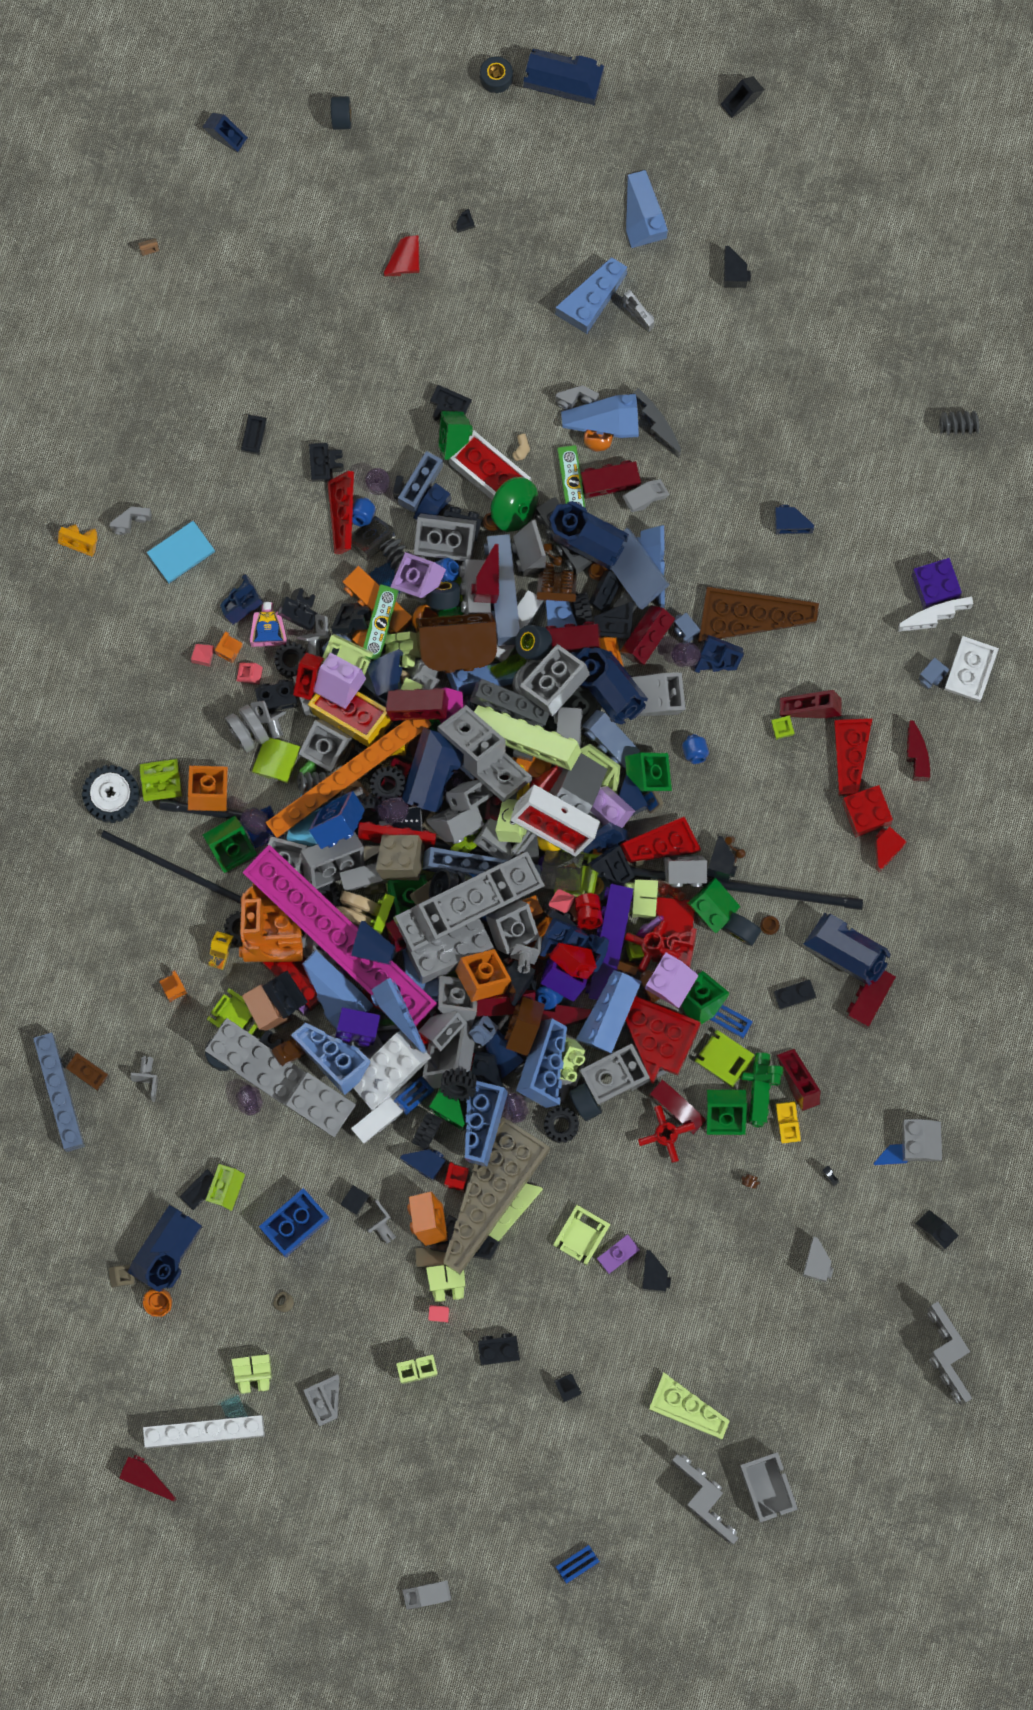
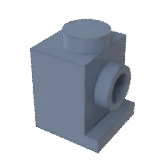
(686, 628)
(933, 674)
(480, 1033)

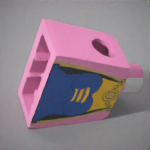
(267, 628)

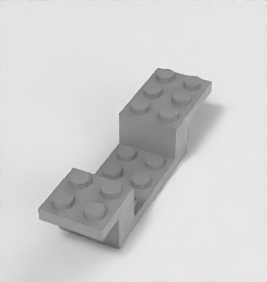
(468, 901)
(286, 1084)

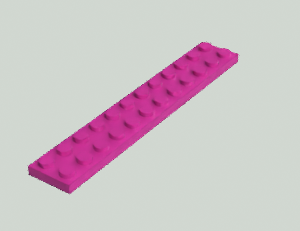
(329, 928)

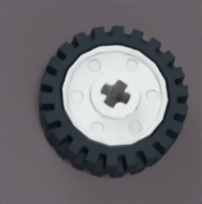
(114, 807)

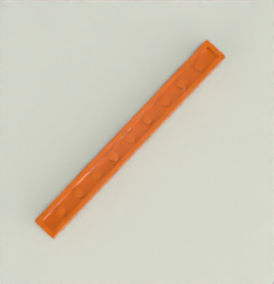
(346, 775)

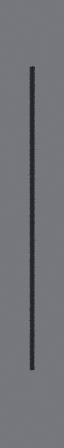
(193, 877)

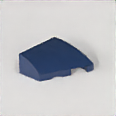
(241, 601)
(719, 655)
(386, 673)
(607, 837)
(562, 933)
(372, 945)
(599, 948)
(506, 1058)

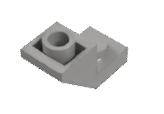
(569, 397)
(645, 494)
(123, 522)
(426, 1595)

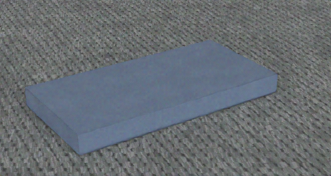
(639, 572)

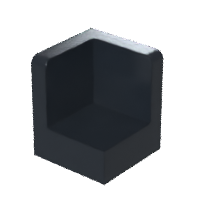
(355, 1200)
(567, 1388)

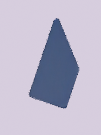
(892, 1155)

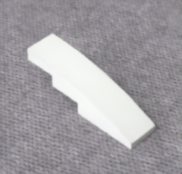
(526, 611)
(928, 617)
(382, 1115)

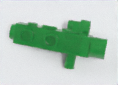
(762, 1078)

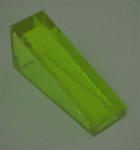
(508, 666)

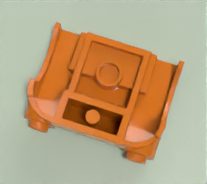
(267, 930)

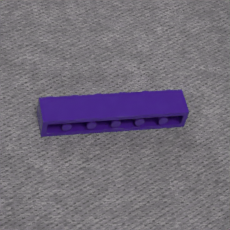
(613, 928)

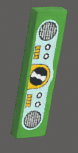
(571, 475)
(380, 621)

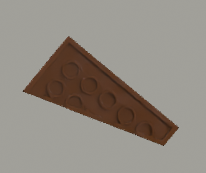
(743, 613)

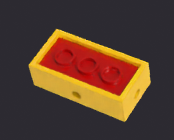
(361, 719)

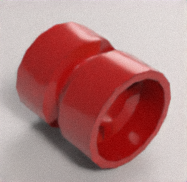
(588, 911)

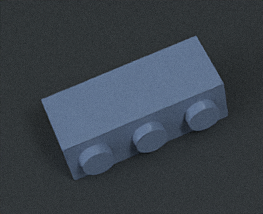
(420, 482)
(609, 737)

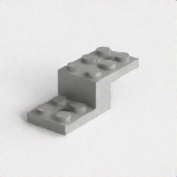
(484, 753)
(624, 1068)
(948, 1353)
(705, 1498)

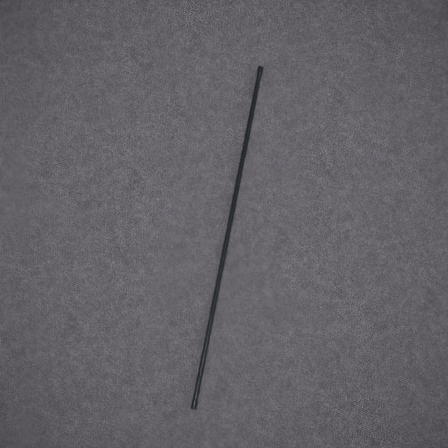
(846, 902)

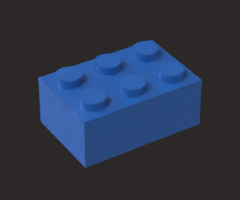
(337, 820)
(294, 1223)

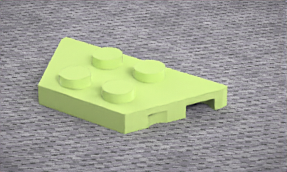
(612, 775)
(515, 1210)

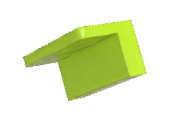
(225, 1187)

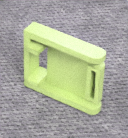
(349, 652)
(580, 1238)

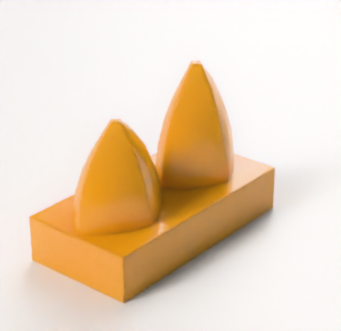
(73, 539)

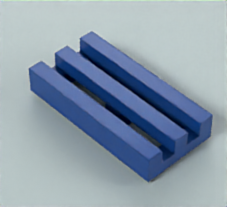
(729, 1028)
(403, 1104)
(591, 1555)

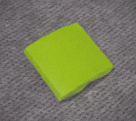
(276, 760)
(160, 780)

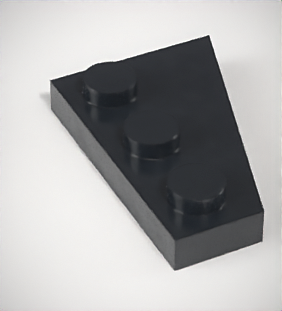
(486, 1250)

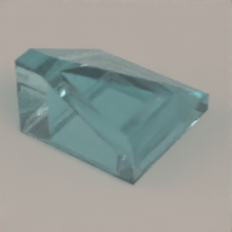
(233, 1408)

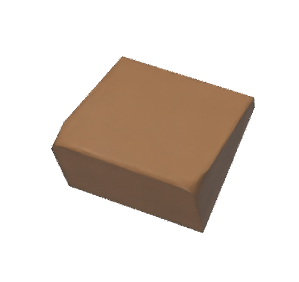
(148, 247)

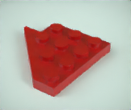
(660, 1036)

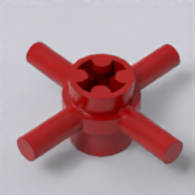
(647, 946)
(664, 1125)

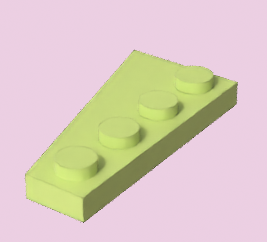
(682, 1406)

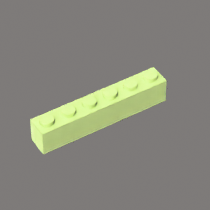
(532, 739)

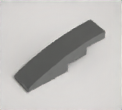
(660, 427)

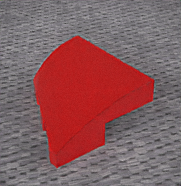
(405, 257)
(681, 943)

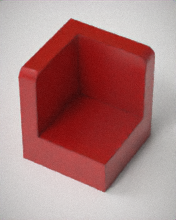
(456, 1177)

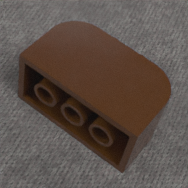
(457, 641)

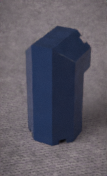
(564, 77)
(587, 534)
(612, 685)
(431, 771)
(847, 949)
(164, 1249)

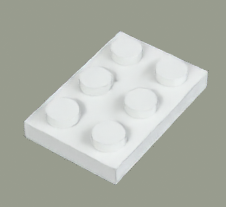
(971, 669)

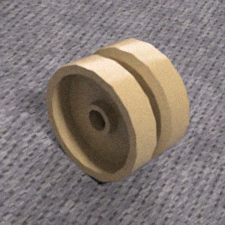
(358, 908)

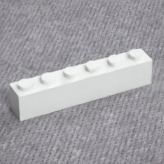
(204, 1431)

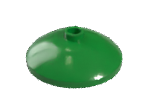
(514, 504)

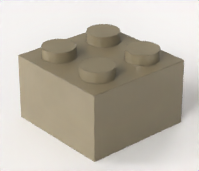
(400, 857)

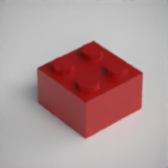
(867, 811)

